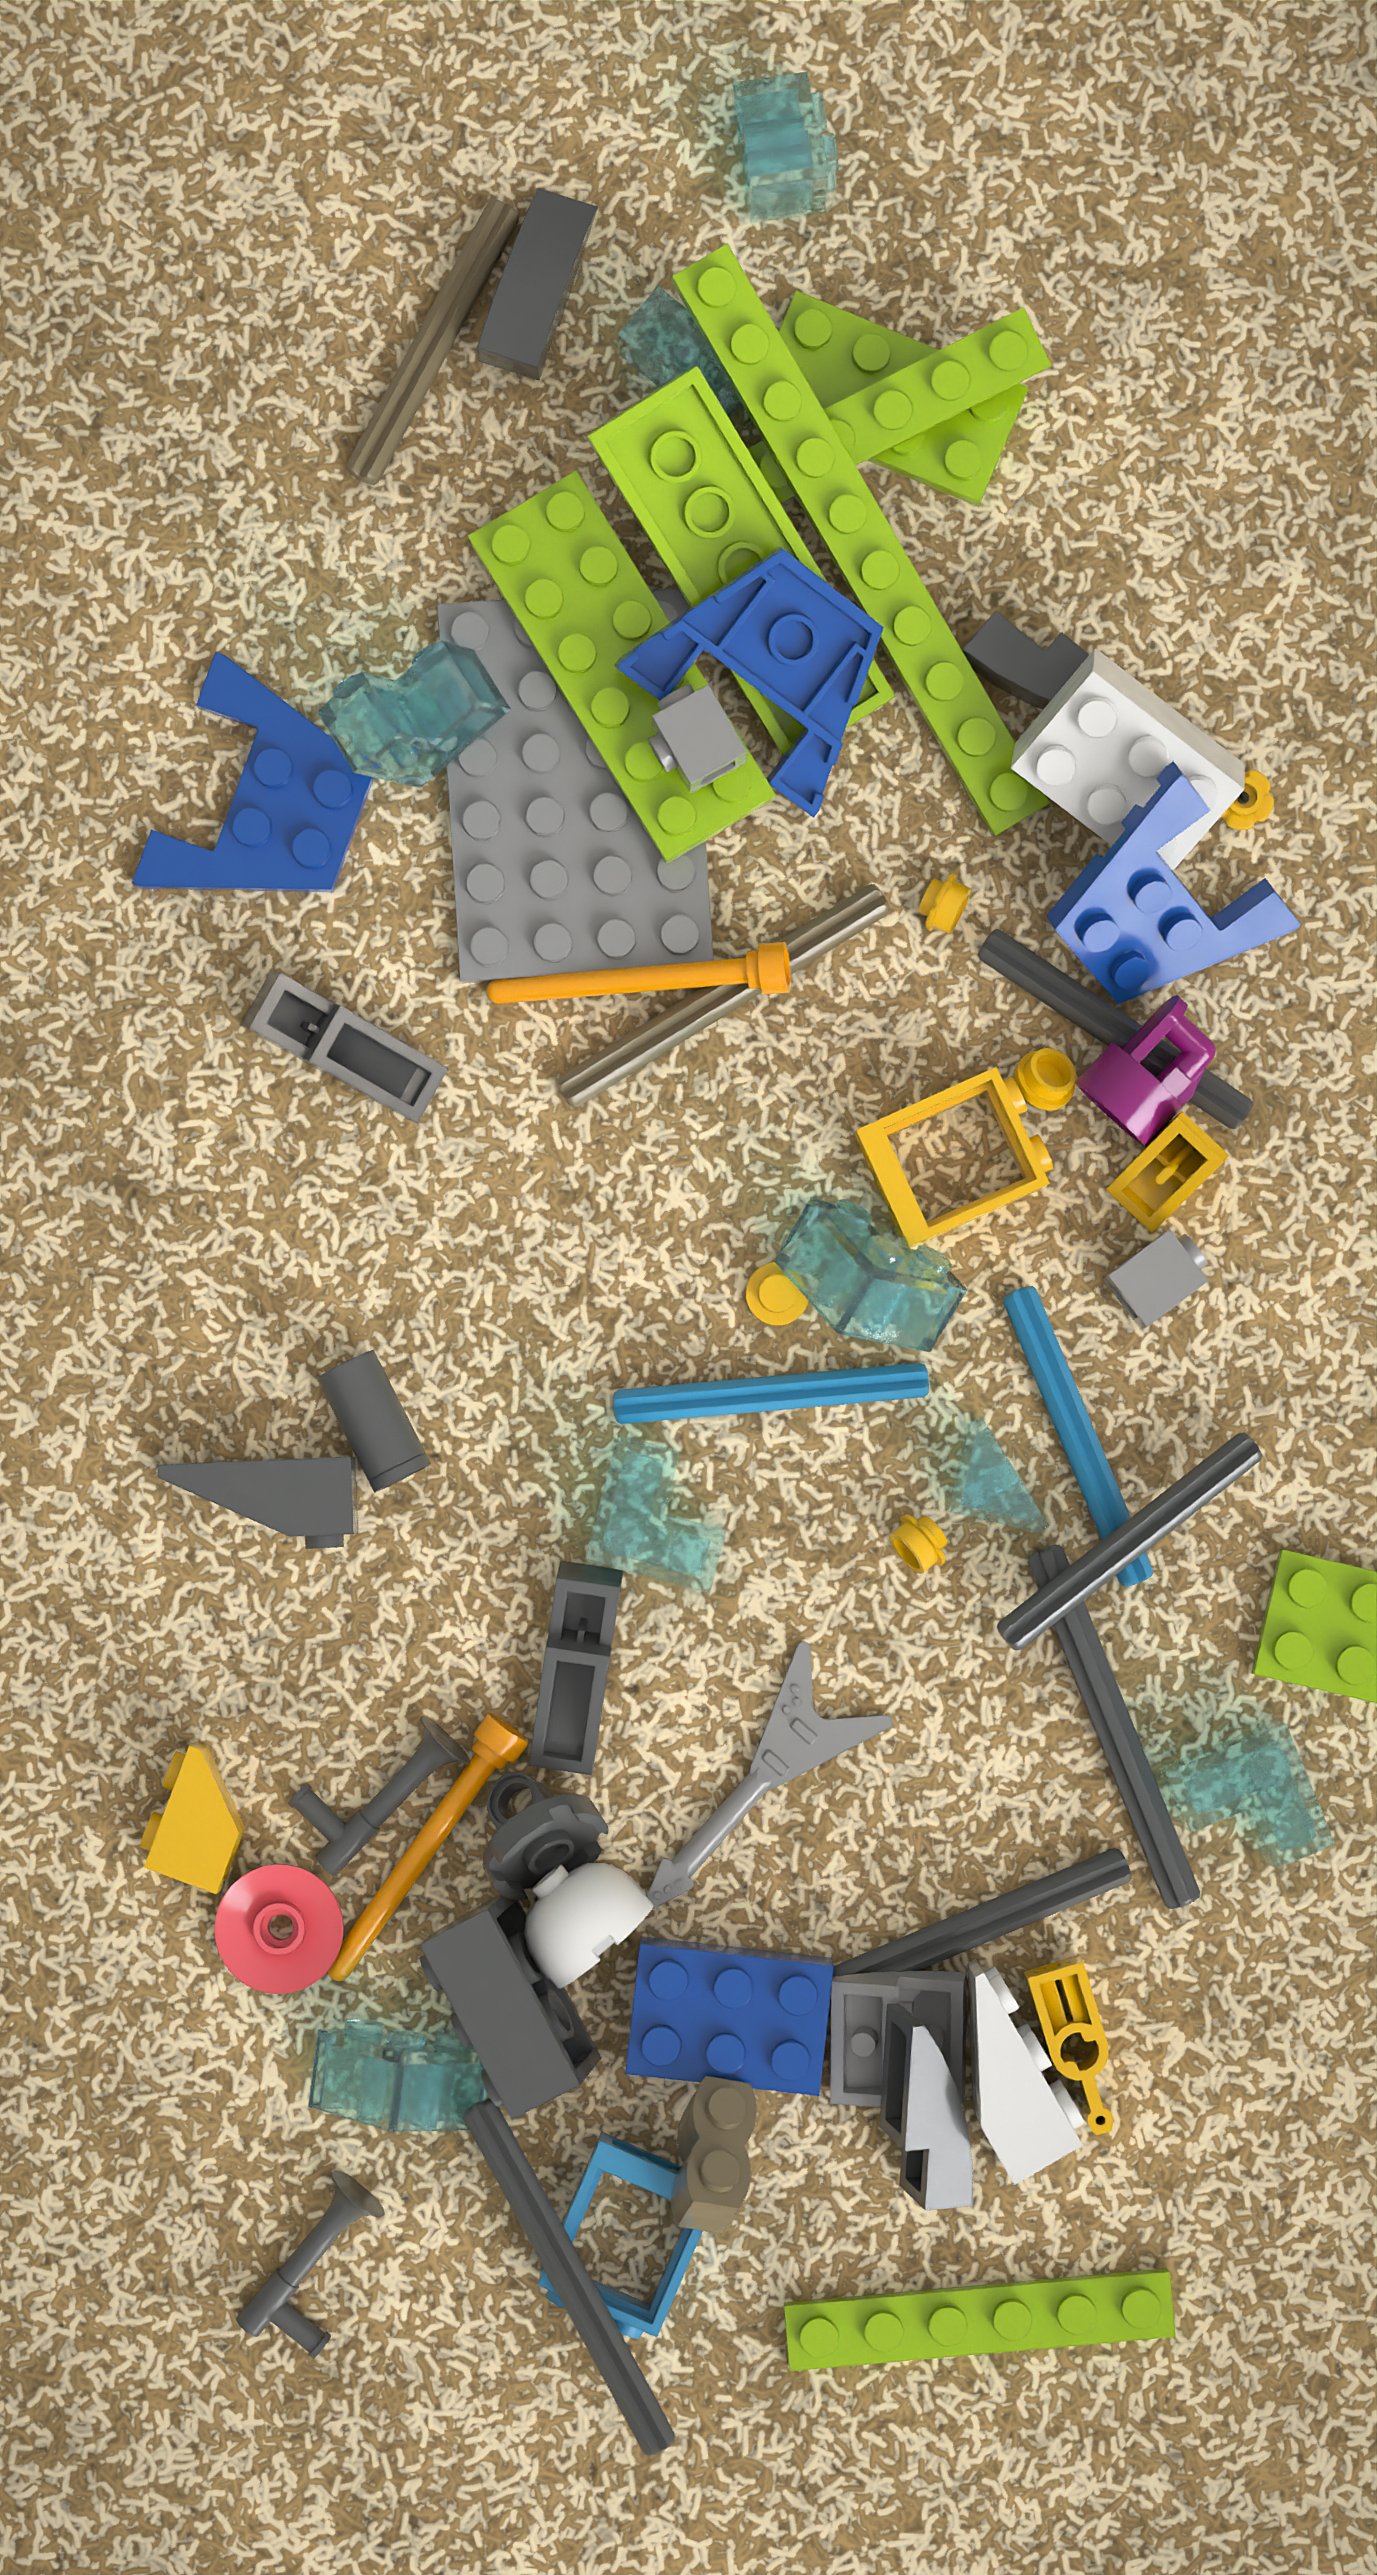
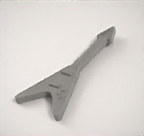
(789, 1746)

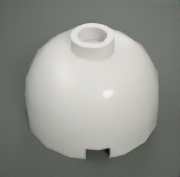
(581, 1918)

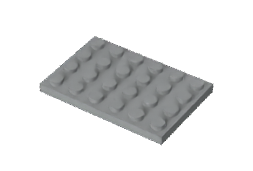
(544, 839)

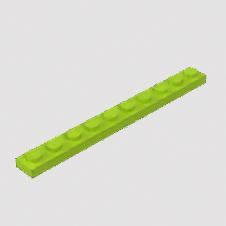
(857, 536)

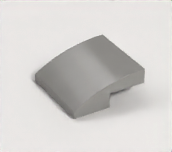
(860, 2023)

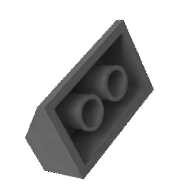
(508, 2007)

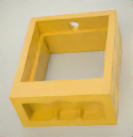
(890, 1179)

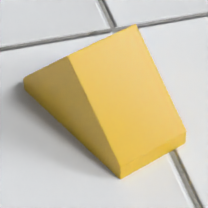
(1167, 1172)

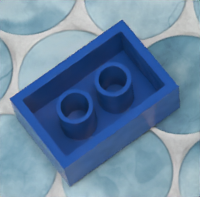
(730, 2015)

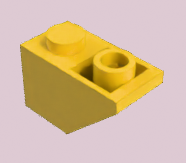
(199, 1826)

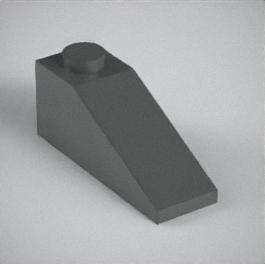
(287, 1495)

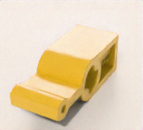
(1083, 2019)

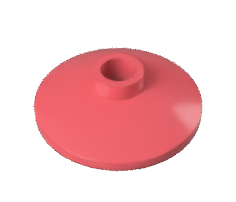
(259, 1956)

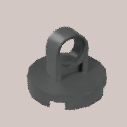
(539, 1837)

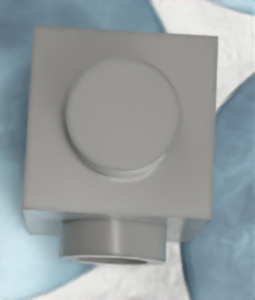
(695, 737)
(1158, 1277)

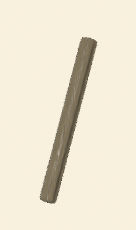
(716, 1001)

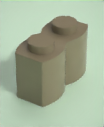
(713, 2155)

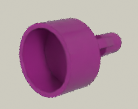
(1130, 1092)

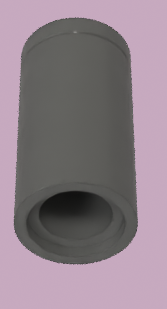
(373, 1421)

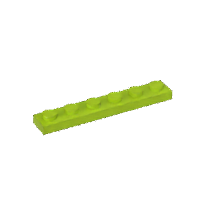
(926, 393)
(979, 2319)

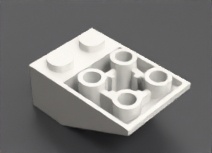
(1015, 2106)

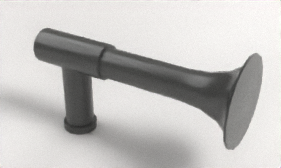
(348, 1839)
(270, 2302)

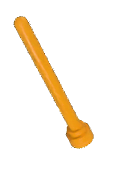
(762, 968)
(493, 1749)

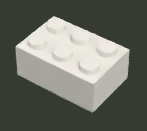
(1109, 742)

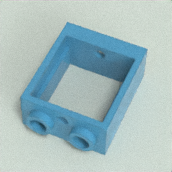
(654, 2175)

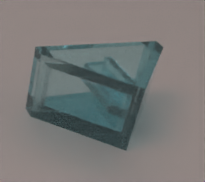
(988, 1484)

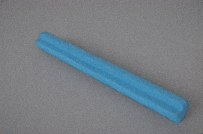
(771, 1393)
(1071, 1421)

